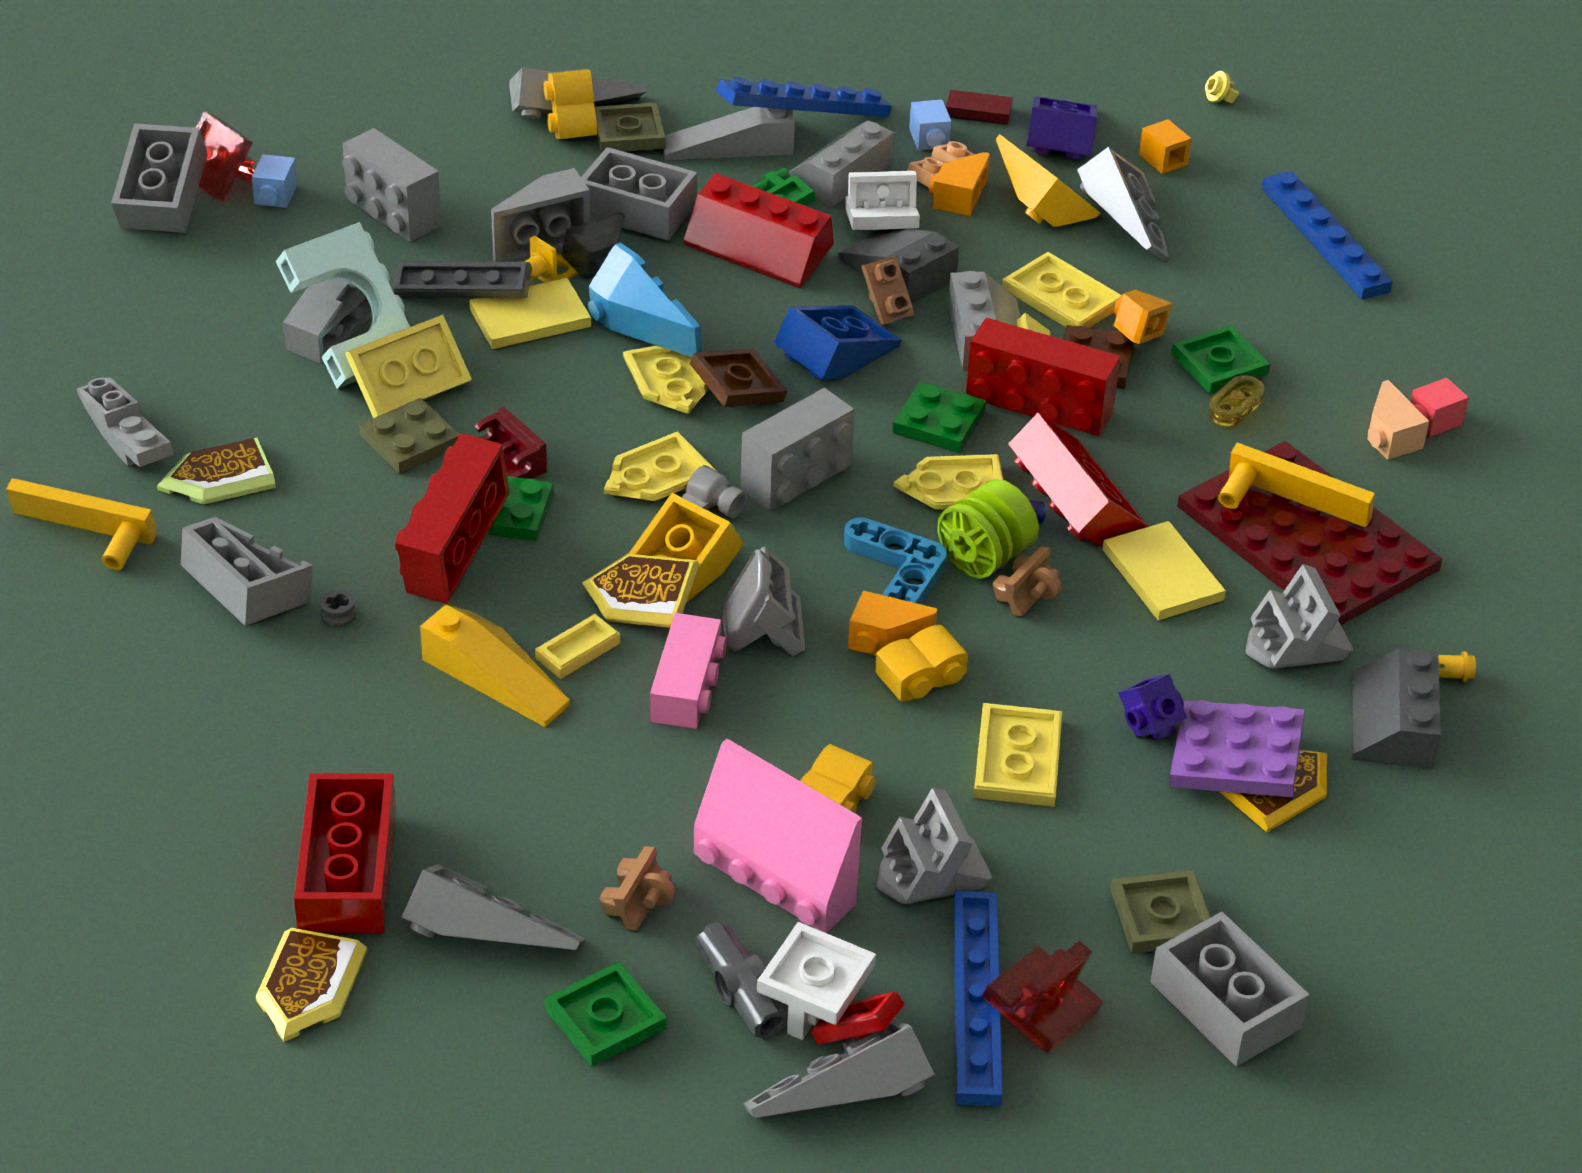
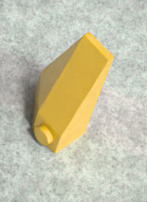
(1042, 191)
(491, 663)

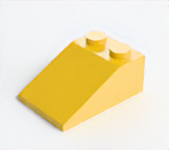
(692, 534)

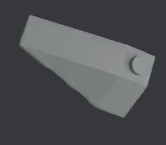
(868, 1069)

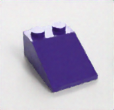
(1062, 127)

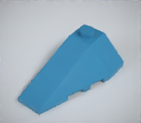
(638, 307)

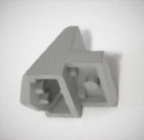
(762, 605)
(1297, 625)
(931, 855)

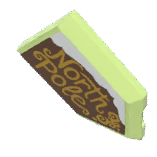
(220, 473)

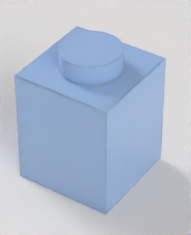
(929, 124)
(274, 181)

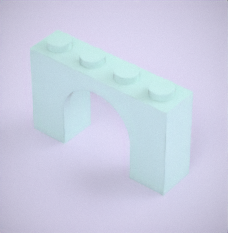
(351, 258)

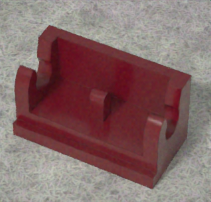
(523, 450)

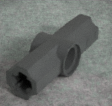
(737, 978)

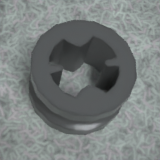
(337, 608)

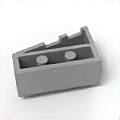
(325, 317)
(243, 574)

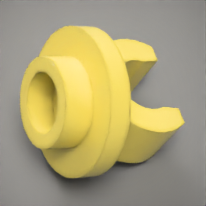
(1220, 87)

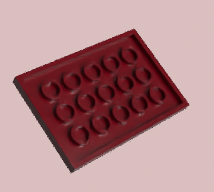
(1280, 535)

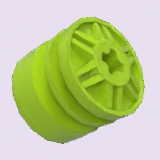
(988, 528)

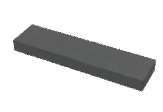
(462, 279)

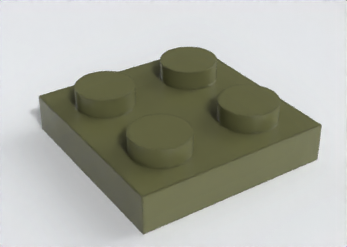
(630, 127)
(409, 435)
(1158, 907)

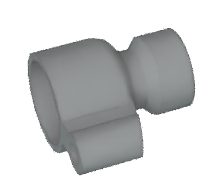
(711, 489)

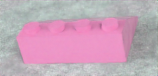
(779, 838)

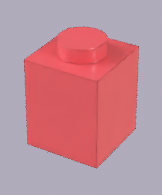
(1441, 404)

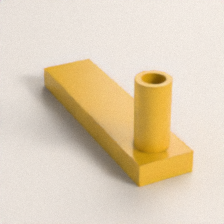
(1295, 483)
(122, 521)

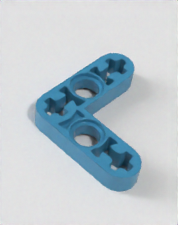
(925, 563)

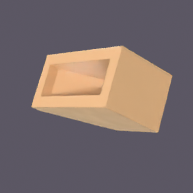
(1396, 424)

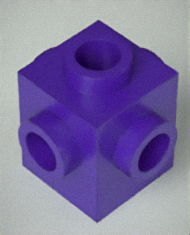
(1153, 706)

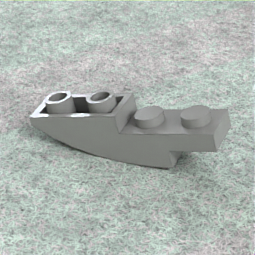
(121, 423)

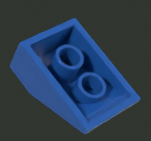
(833, 339)

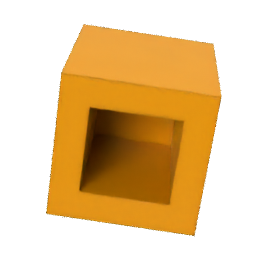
(1165, 146)

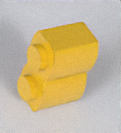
(572, 104)
(921, 663)
(841, 777)

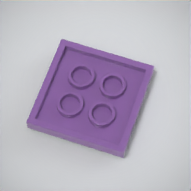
(1238, 748)

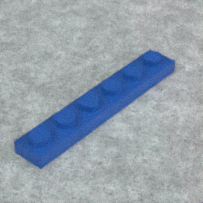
(803, 98)
(1327, 235)
(975, 1018)

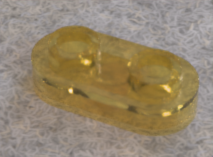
(1236, 400)

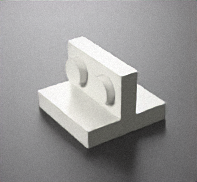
(882, 200)
(815, 977)

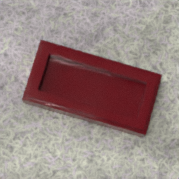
(979, 106)

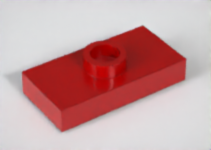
(860, 1019)

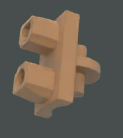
(887, 290)
(1029, 582)
(641, 888)

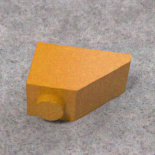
(960, 184)
(1141, 316)
(885, 619)

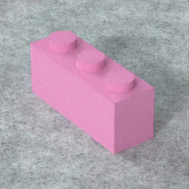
(687, 671)

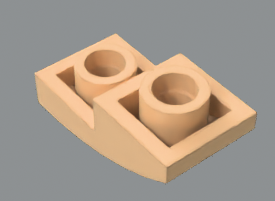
(941, 154)

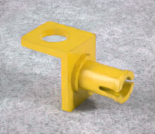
(545, 262)

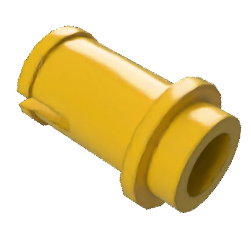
(1457, 666)

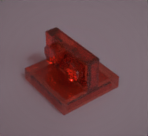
(225, 157)
(1045, 995)

